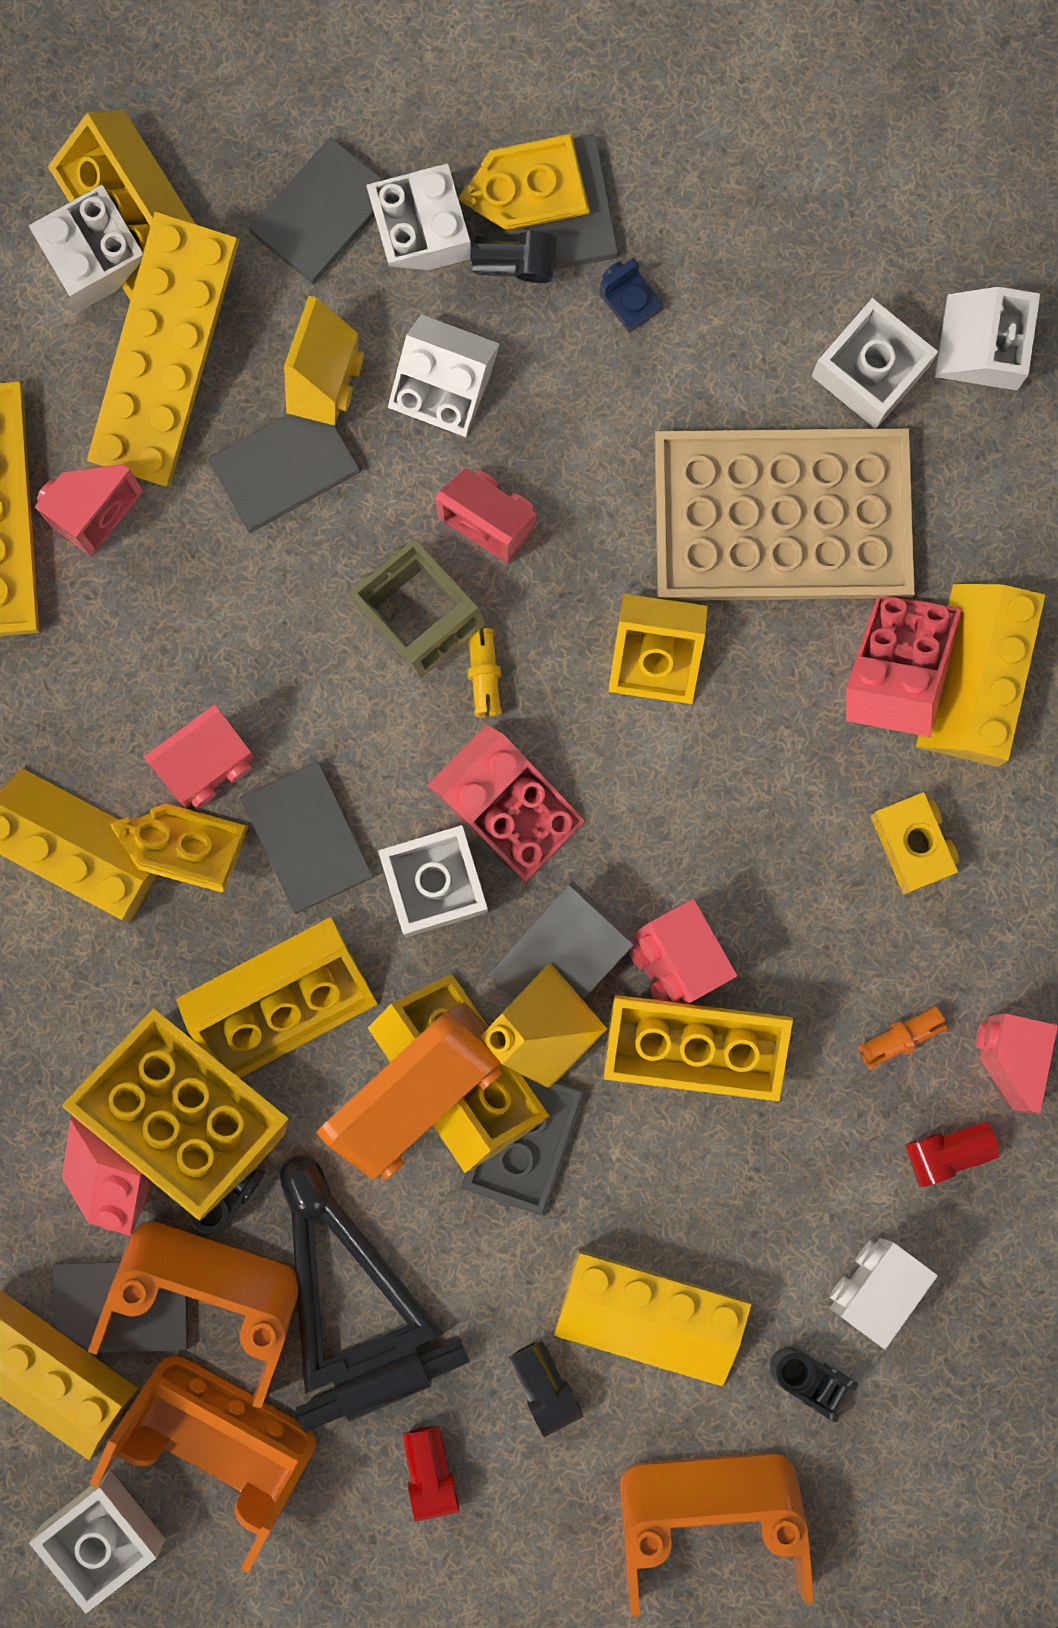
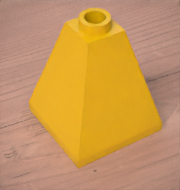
(544, 1029)

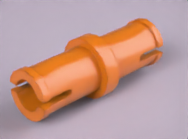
(902, 1037)

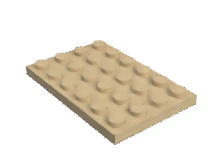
(783, 514)

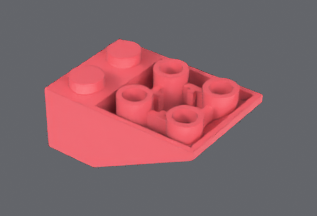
(902, 665)
(506, 802)

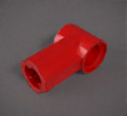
(944, 1155)
(431, 1483)

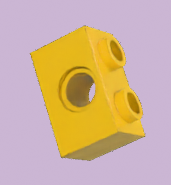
(912, 868)

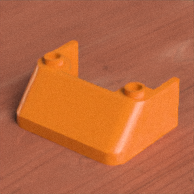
(412, 1093)
(210, 1273)
(219, 1433)
(712, 1493)

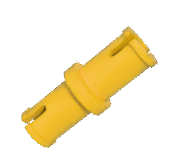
(484, 674)

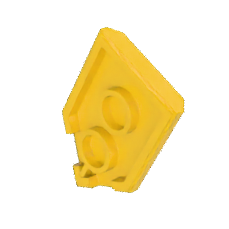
(528, 184)
(183, 845)

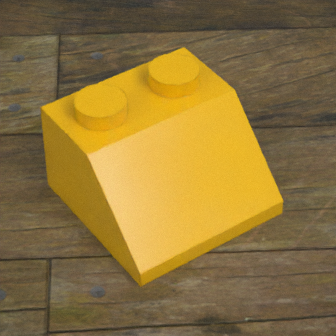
(321, 364)
(658, 648)

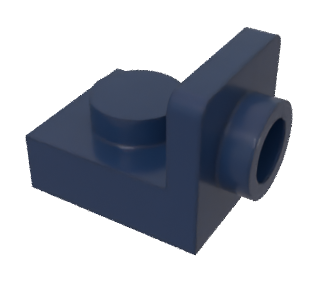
(629, 294)

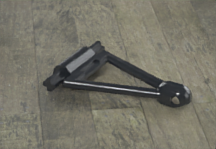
(381, 1368)

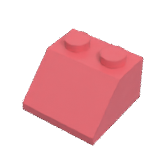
(88, 503)
(485, 513)
(201, 758)
(1017, 1058)
(102, 1181)

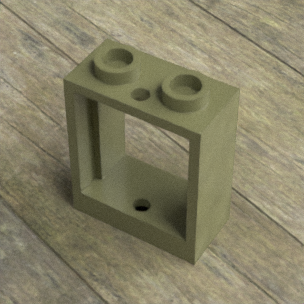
(444, 634)

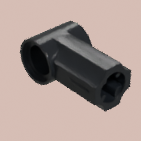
(525, 257)
(548, 1395)

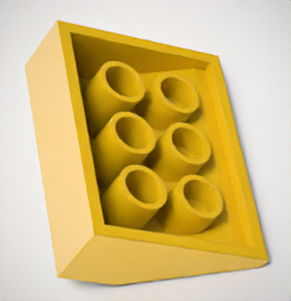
(177, 1115)

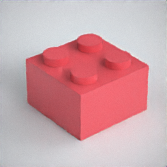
(681, 955)

